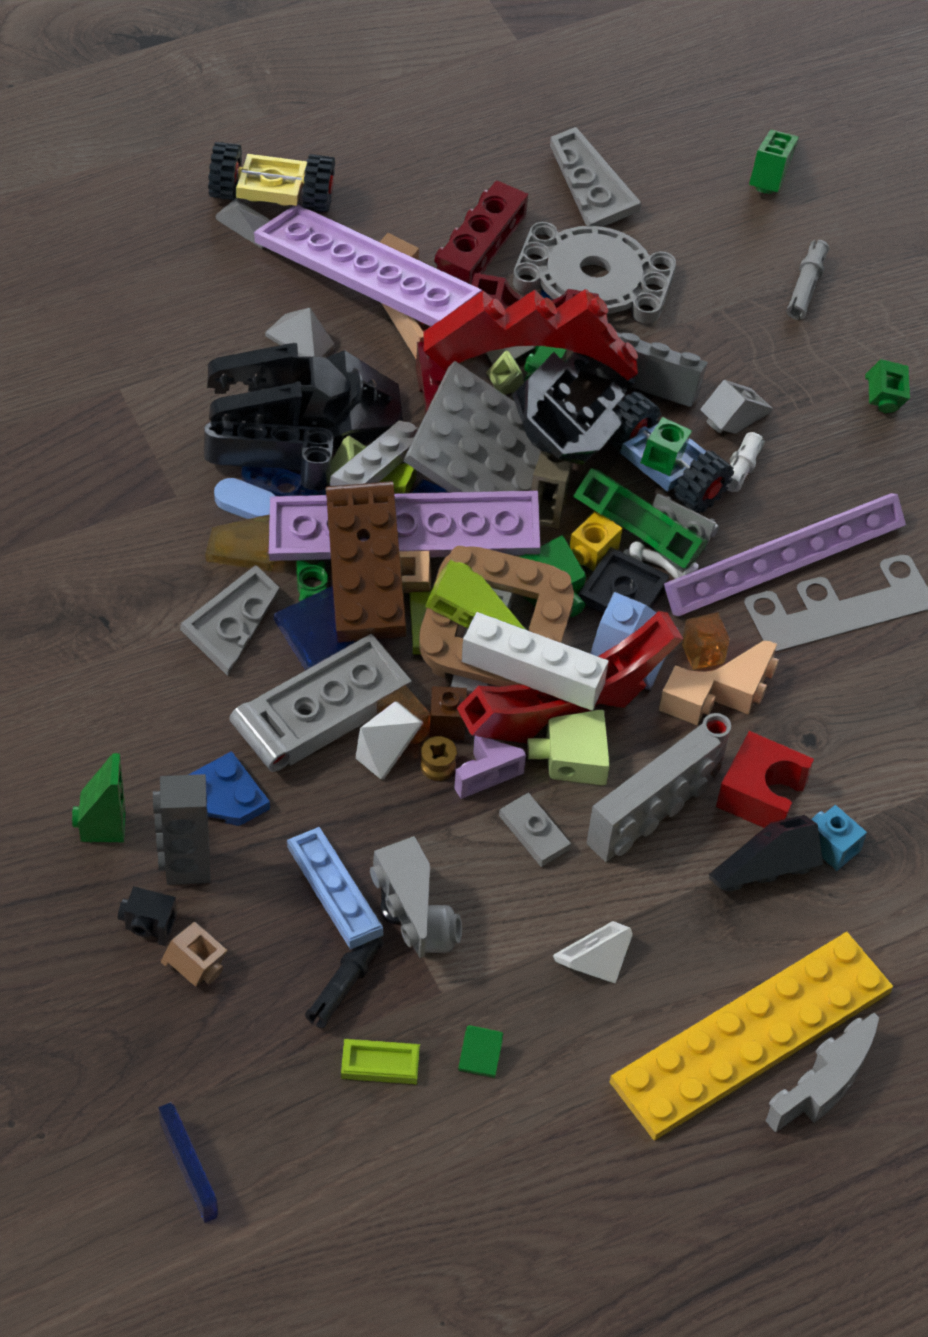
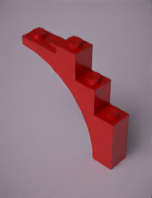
(532, 321)
(521, 711)

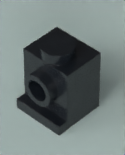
(149, 914)

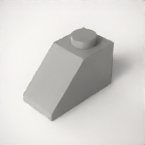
(734, 407)

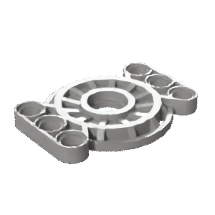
(595, 245)

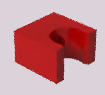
(753, 770)

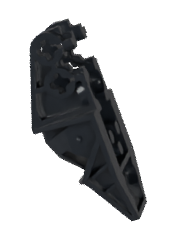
(306, 391)
(554, 424)

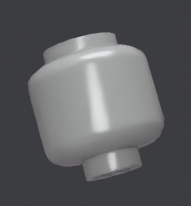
(443, 929)

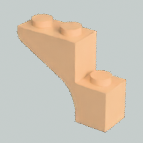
(733, 685)

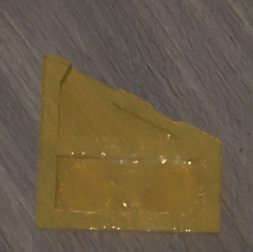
(241, 544)

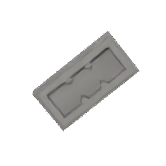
(534, 829)

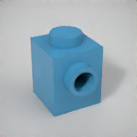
(839, 836)

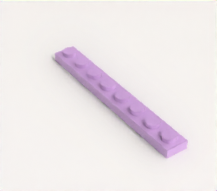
(784, 554)

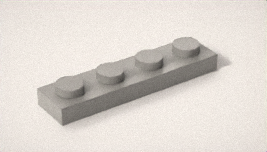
(378, 457)

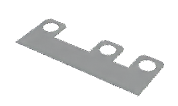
(835, 616)

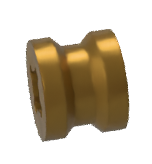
(440, 767)

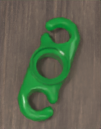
(307, 570)

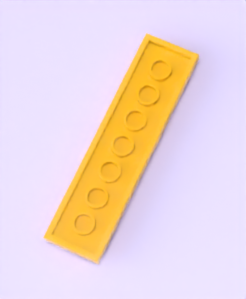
(750, 1035)

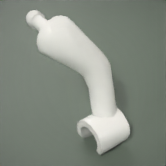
(639, 552)

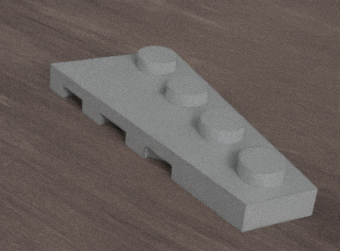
(593, 183)

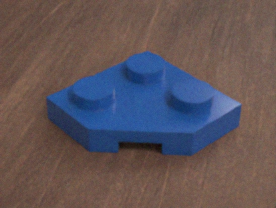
(232, 791)

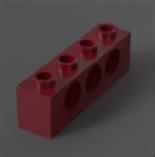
(483, 232)

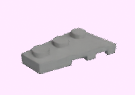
(231, 618)

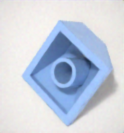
(619, 621)

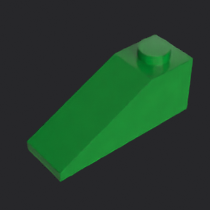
(773, 161)
(102, 805)

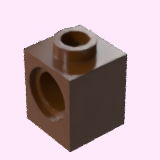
(444, 716)

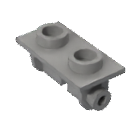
(695, 522)

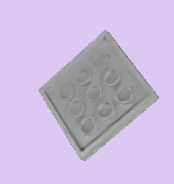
(473, 438)

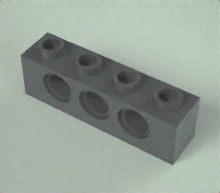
(182, 829)

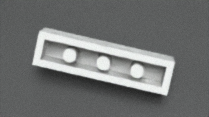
(534, 661)

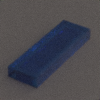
(188, 1162)

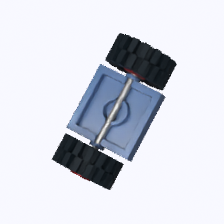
(699, 474)

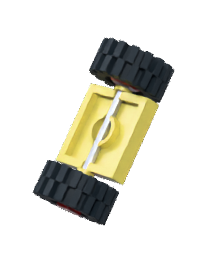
(271, 178)

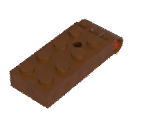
(368, 571)

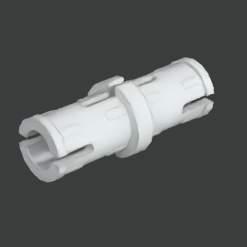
(745, 460)

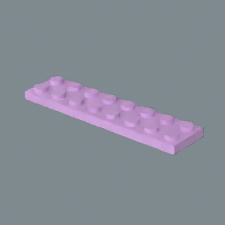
(365, 265)
(424, 523)

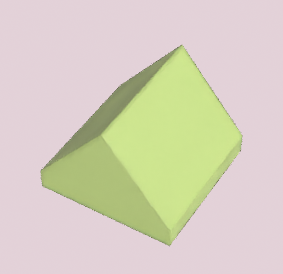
(505, 374)

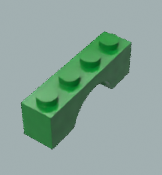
(640, 518)

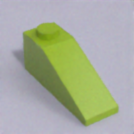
(462, 593)

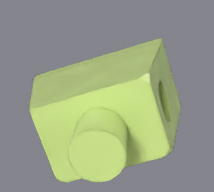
(574, 748)

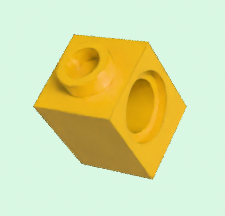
(594, 539)

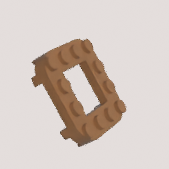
(506, 573)

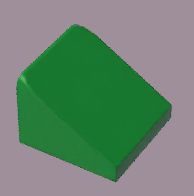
(481, 1051)

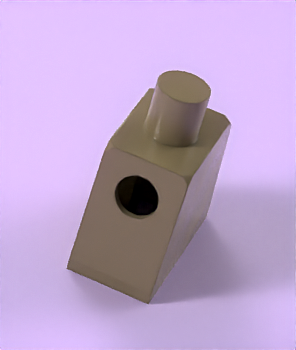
(556, 476)

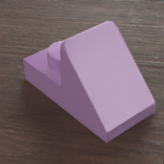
(494, 765)

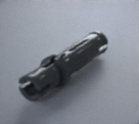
(353, 966)

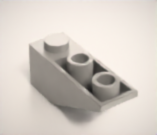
(404, 877)

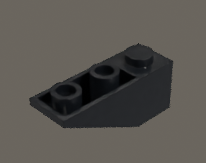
(776, 850)

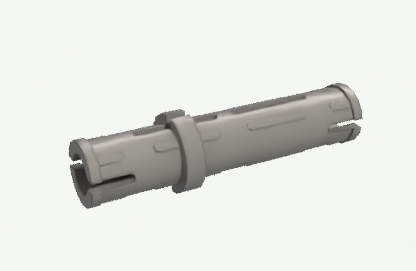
(811, 270)

